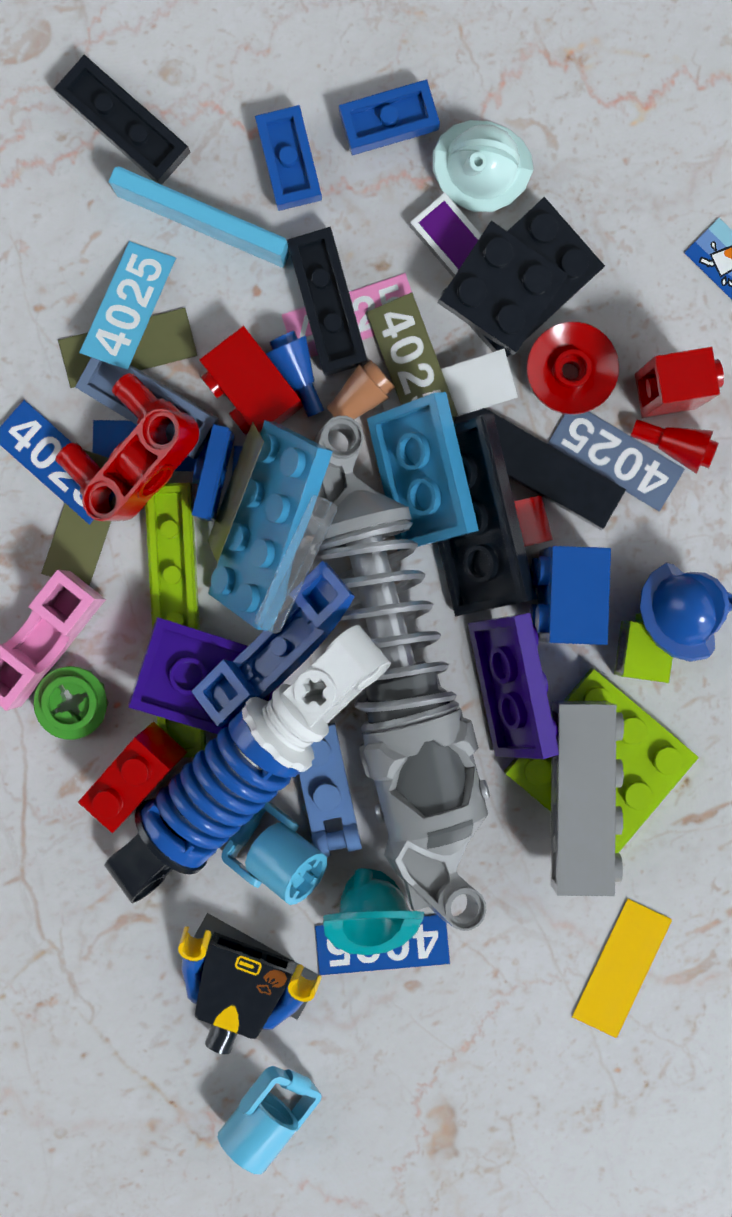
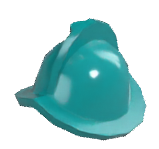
(371, 916)

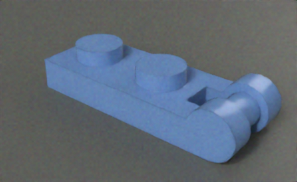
(329, 796)

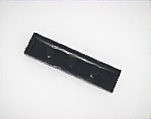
(554, 474)

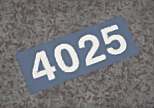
(617, 457)

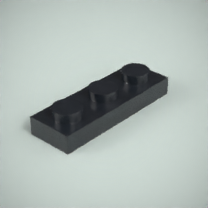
(122, 120)
(327, 301)

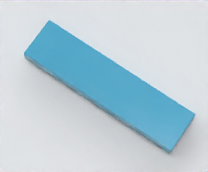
(199, 216)

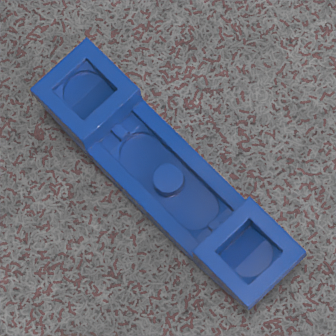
(277, 655)

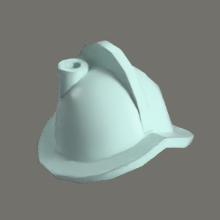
(481, 165)

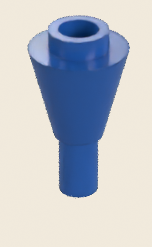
(293, 362)

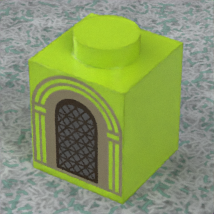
(639, 655)

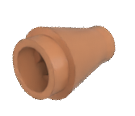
(362, 392)

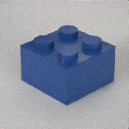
(572, 594)

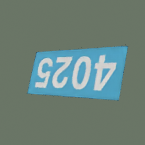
(127, 305)

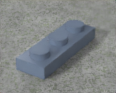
(100, 378)

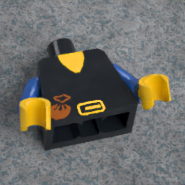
(240, 987)

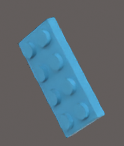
(274, 501)

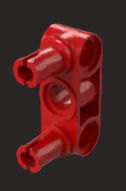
(139, 462)

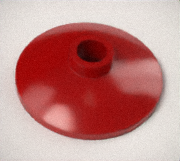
(586, 350)

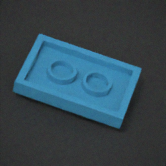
(424, 468)

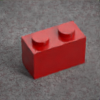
(249, 381)
(678, 382)
(132, 777)

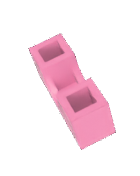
(54, 623)

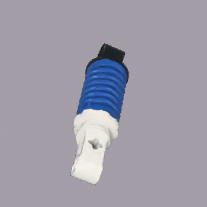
(243, 767)

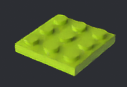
(649, 755)

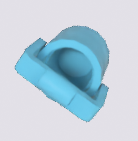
(277, 857)
(263, 1122)

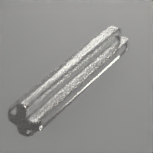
(296, 564)

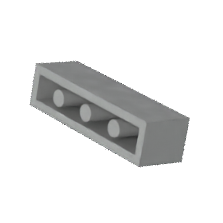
(585, 799)

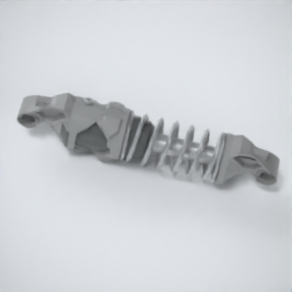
(415, 731)

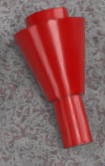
(685, 445)

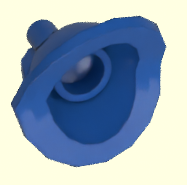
(684, 611)

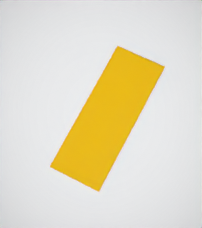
(622, 968)

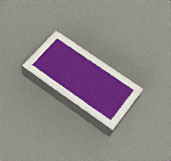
(446, 233)

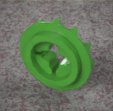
(51, 695)

